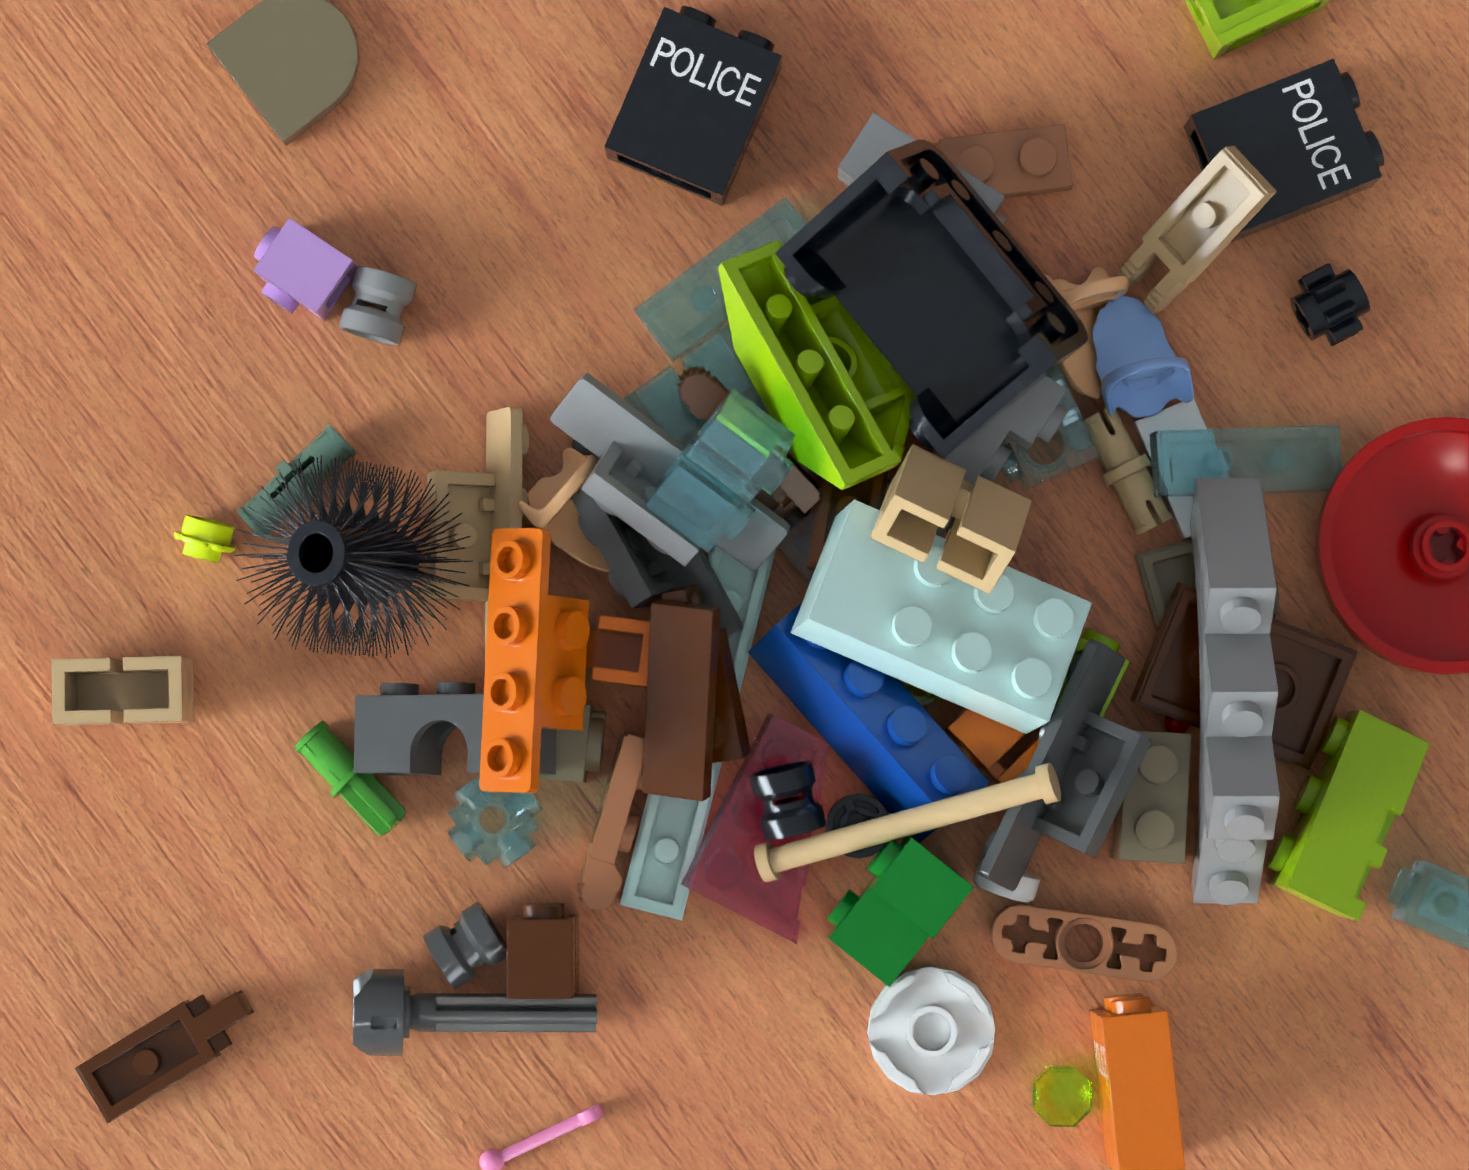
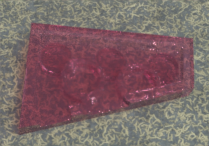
(726, 861)

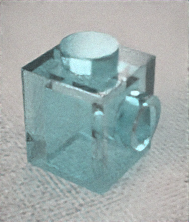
(1433, 902)

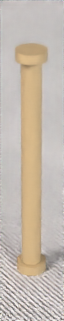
(969, 805)

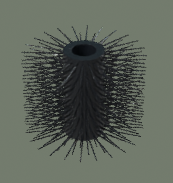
(353, 558)

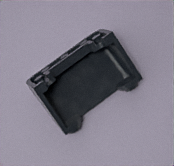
(936, 291)

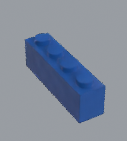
(868, 722)

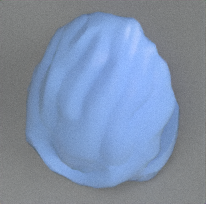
(1136, 360)

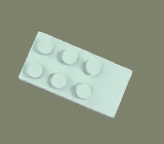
(909, 620)

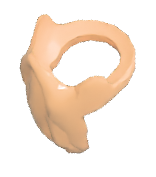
(1082, 298)
(554, 510)

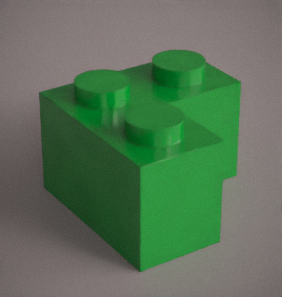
(897, 909)

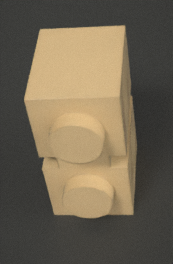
(983, 525)
(102, 694)

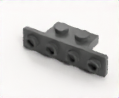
(641, 571)
(1093, 767)

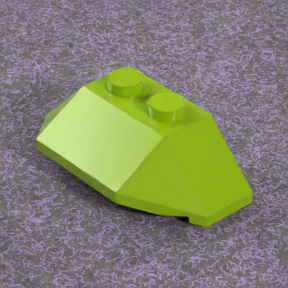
(815, 371)

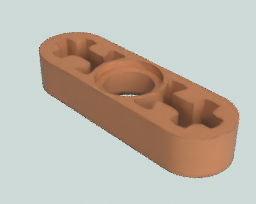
(1132, 933)

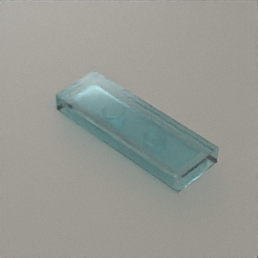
(694, 301)
(1281, 456)

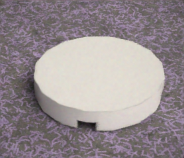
(931, 1031)

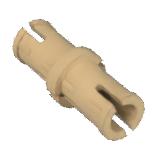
(1127, 471)

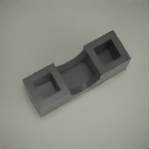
(408, 730)

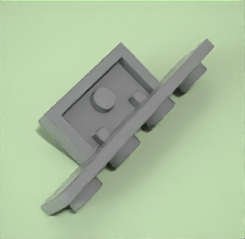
(632, 461)

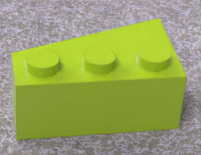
(1347, 813)

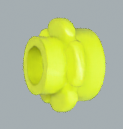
(205, 538)

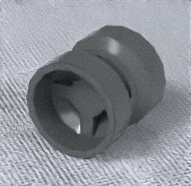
(468, 944)

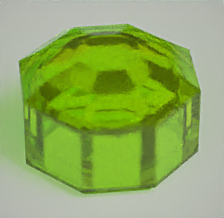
(1061, 1095)

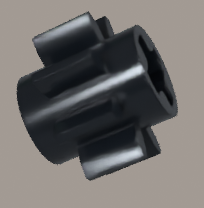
(1330, 304)

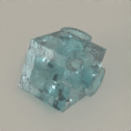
(511, 841)

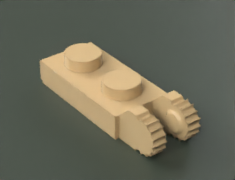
(1199, 225)

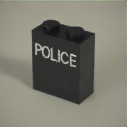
(694, 103)
(1298, 138)

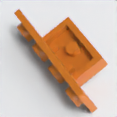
(530, 663)

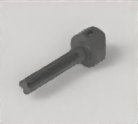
(387, 1013)

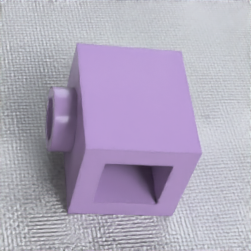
(302, 270)

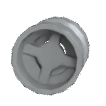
(382, 292)

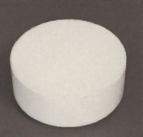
(1024, 892)

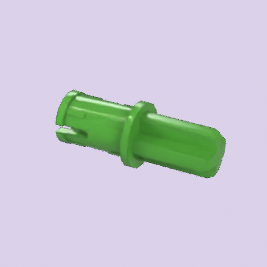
(360, 791)

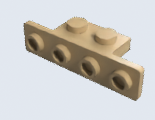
(486, 504)

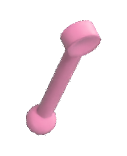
(494, 1160)

